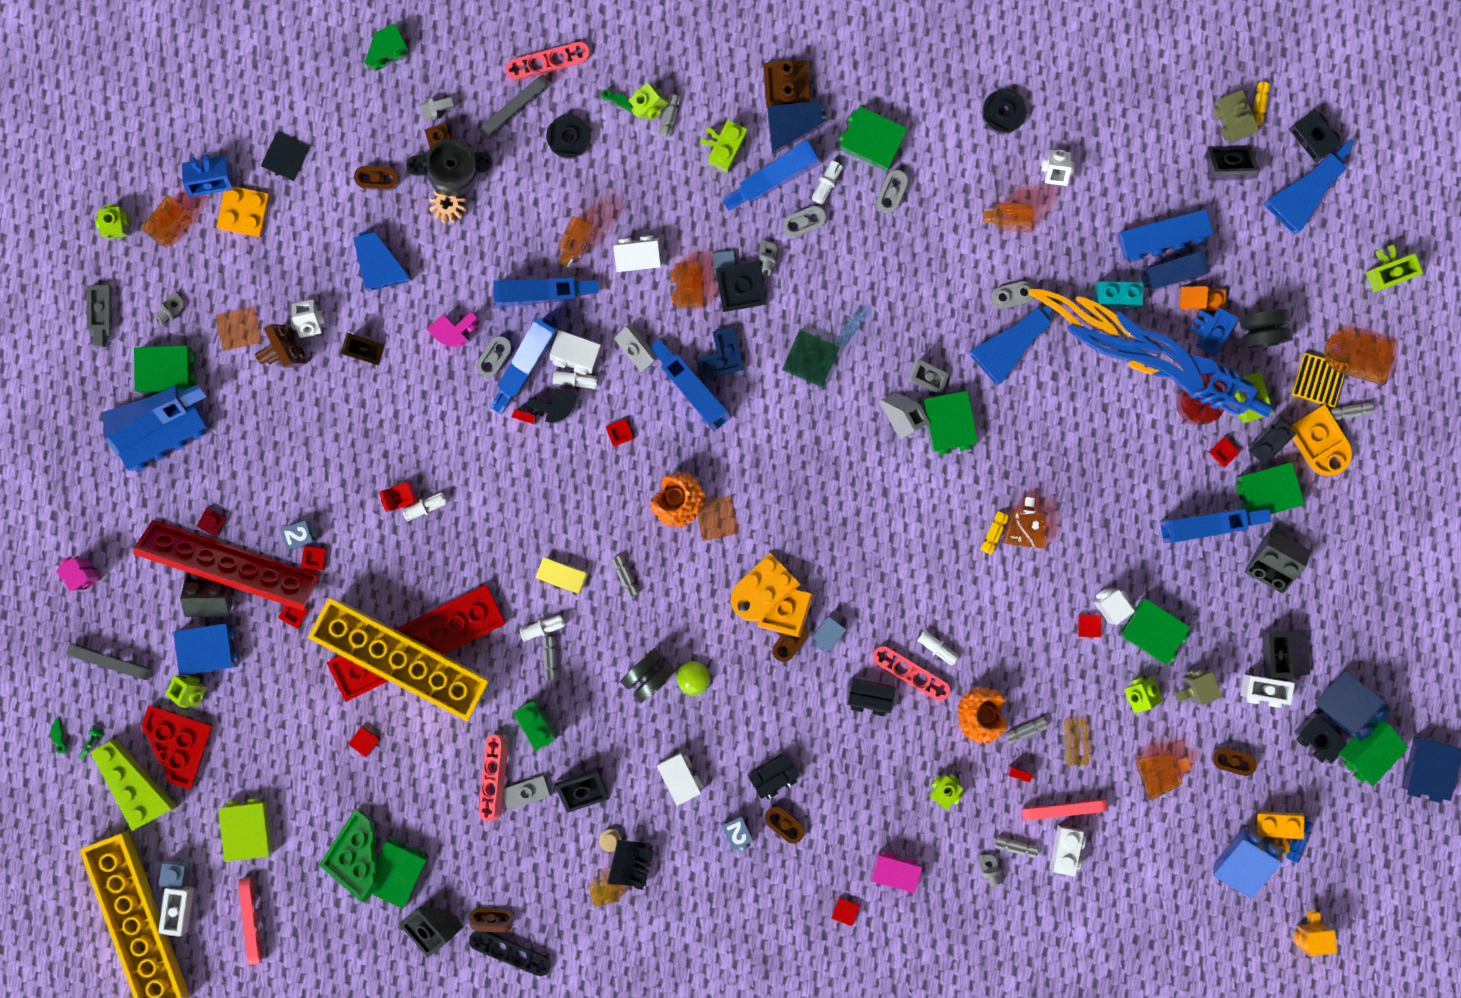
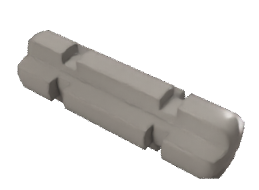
(669, 115)
(1352, 411)
(625, 576)
(550, 658)
(1026, 730)
(1016, 847)

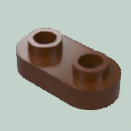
(377, 177)
(792, 644)
(1233, 761)
(783, 825)
(491, 920)

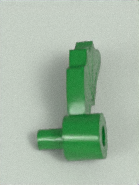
(620, 100)
(93, 731)
(57, 737)

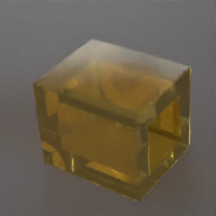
(604, 893)

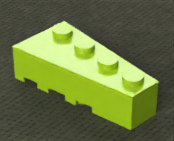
(131, 785)

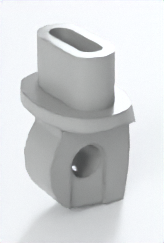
(431, 109)
(767, 260)
(167, 311)
(989, 873)

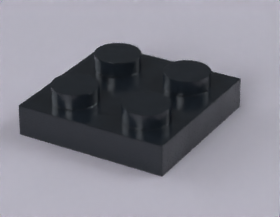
(741, 286)

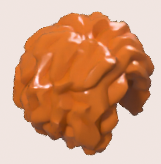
(679, 500)
(981, 716)

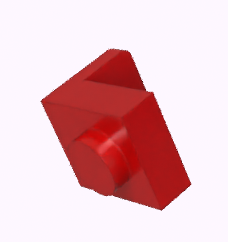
(398, 496)

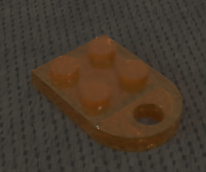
(1360, 356)

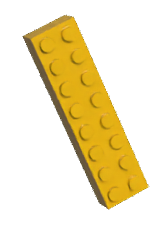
(399, 658)
(133, 918)

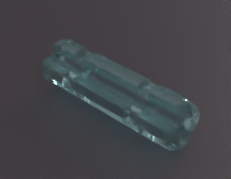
(850, 328)

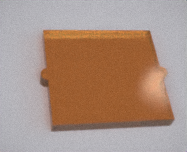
(238, 329)
(717, 519)

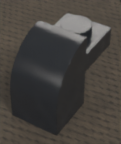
(560, 408)

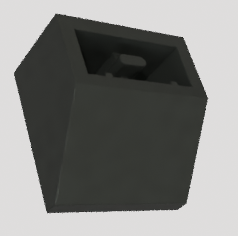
(1278, 561)
(205, 597)
(1286, 653)

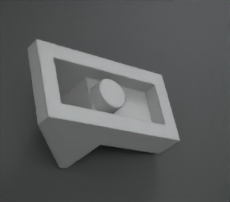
(928, 376)

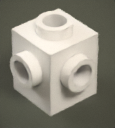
(1057, 167)
(306, 318)

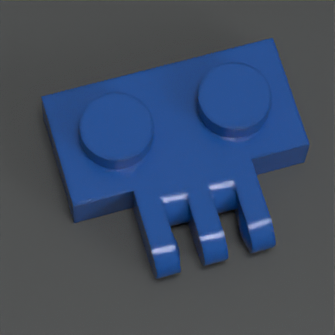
(1213, 330)

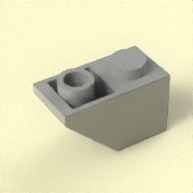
(904, 414)

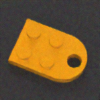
(1320, 440)
(764, 588)

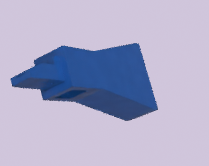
(779, 172)
(1299, 200)
(538, 291)
(1003, 351)
(525, 361)
(691, 387)
(135, 420)
(1211, 524)

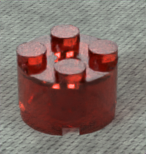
(1195, 413)

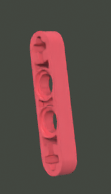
(548, 64)
(909, 675)
(496, 778)
(1065, 809)
(250, 921)

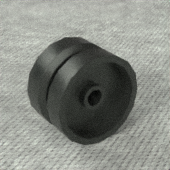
(451, 167)
(1266, 328)
(649, 678)

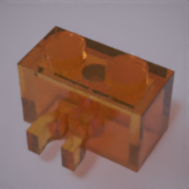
(167, 222)
(688, 286)

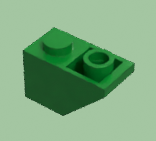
(385, 46)

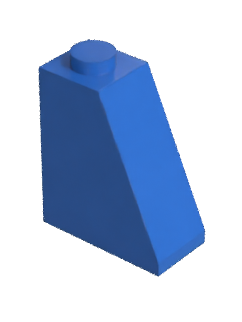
(377, 263)

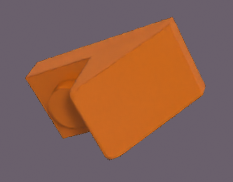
(1202, 298)

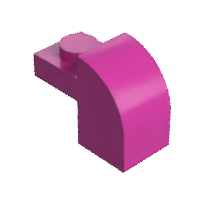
(453, 335)

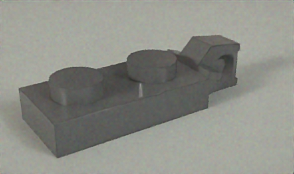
(99, 313)

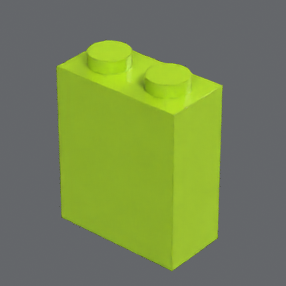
(245, 830)

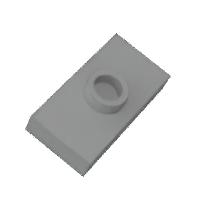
(635, 348)
(526, 792)

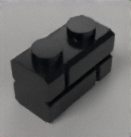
(1272, 439)
(870, 696)
(773, 776)

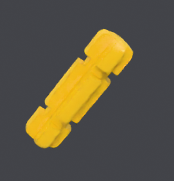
(1260, 102)
(994, 532)

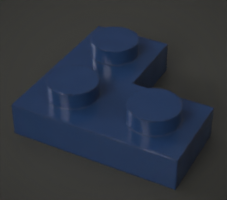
(727, 358)

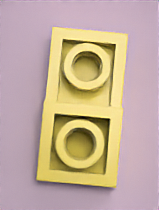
(561, 575)

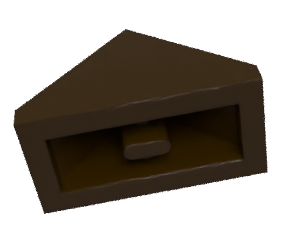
(362, 349)

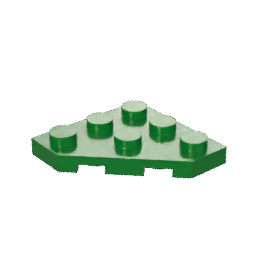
(353, 857)

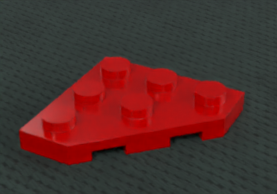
(177, 743)

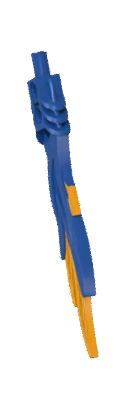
(1138, 355)

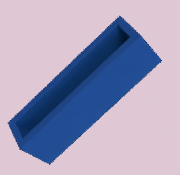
(1165, 234)
(164, 439)

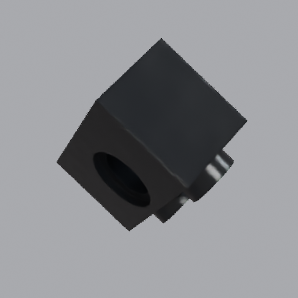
(1315, 148)
(1332, 743)

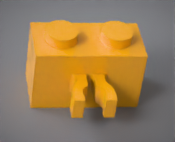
(1281, 825)
(1315, 936)

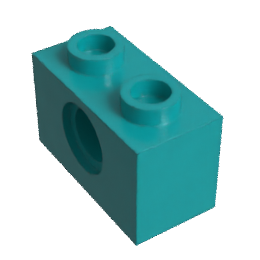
(1119, 294)

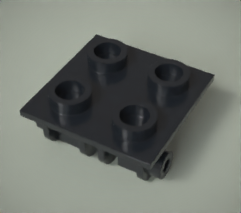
(630, 863)

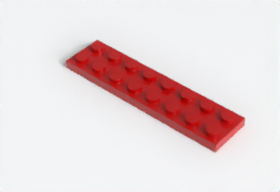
(226, 564)
(438, 629)

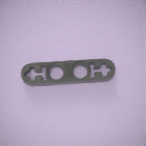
(515, 106)
(108, 661)

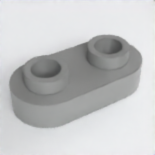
(892, 192)
(803, 221)
(1012, 294)
(494, 357)

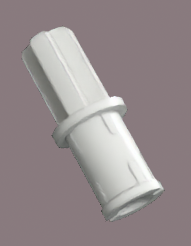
(826, 182)
(575, 380)
(424, 506)
(541, 628)
(938, 648)

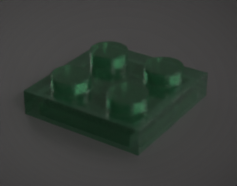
(810, 358)

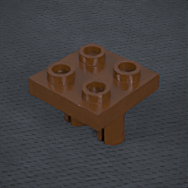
(786, 82)
(281, 347)

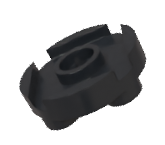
(1016, 108)
(576, 146)

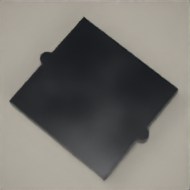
(285, 156)

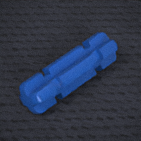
(1299, 844)

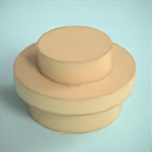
(608, 840)

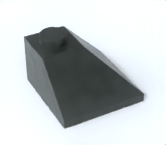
(431, 928)

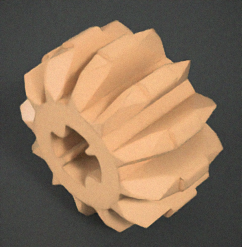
(451, 211)

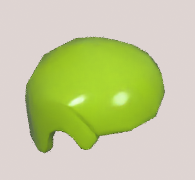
(693, 678)

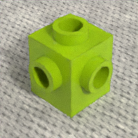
(647, 102)
(112, 221)
(186, 690)
(1143, 694)
(940, 784)

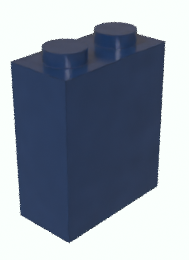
(1353, 706)
(1431, 770)

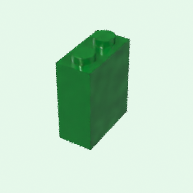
(872, 138)
(163, 368)
(950, 422)
(1270, 489)
(1155, 631)
(536, 724)
(1374, 754)
(398, 872)

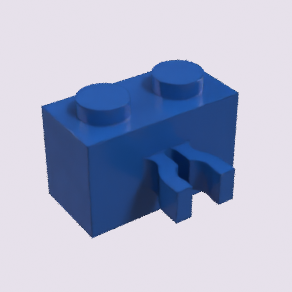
(207, 175)

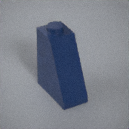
(793, 122)
(1175, 272)

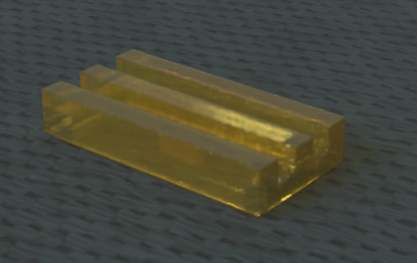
(1085, 761)

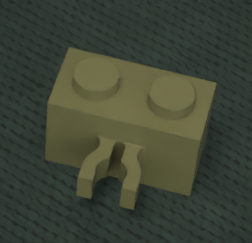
(1235, 117)
(1200, 687)

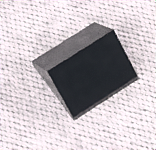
(1231, 163)
(581, 789)

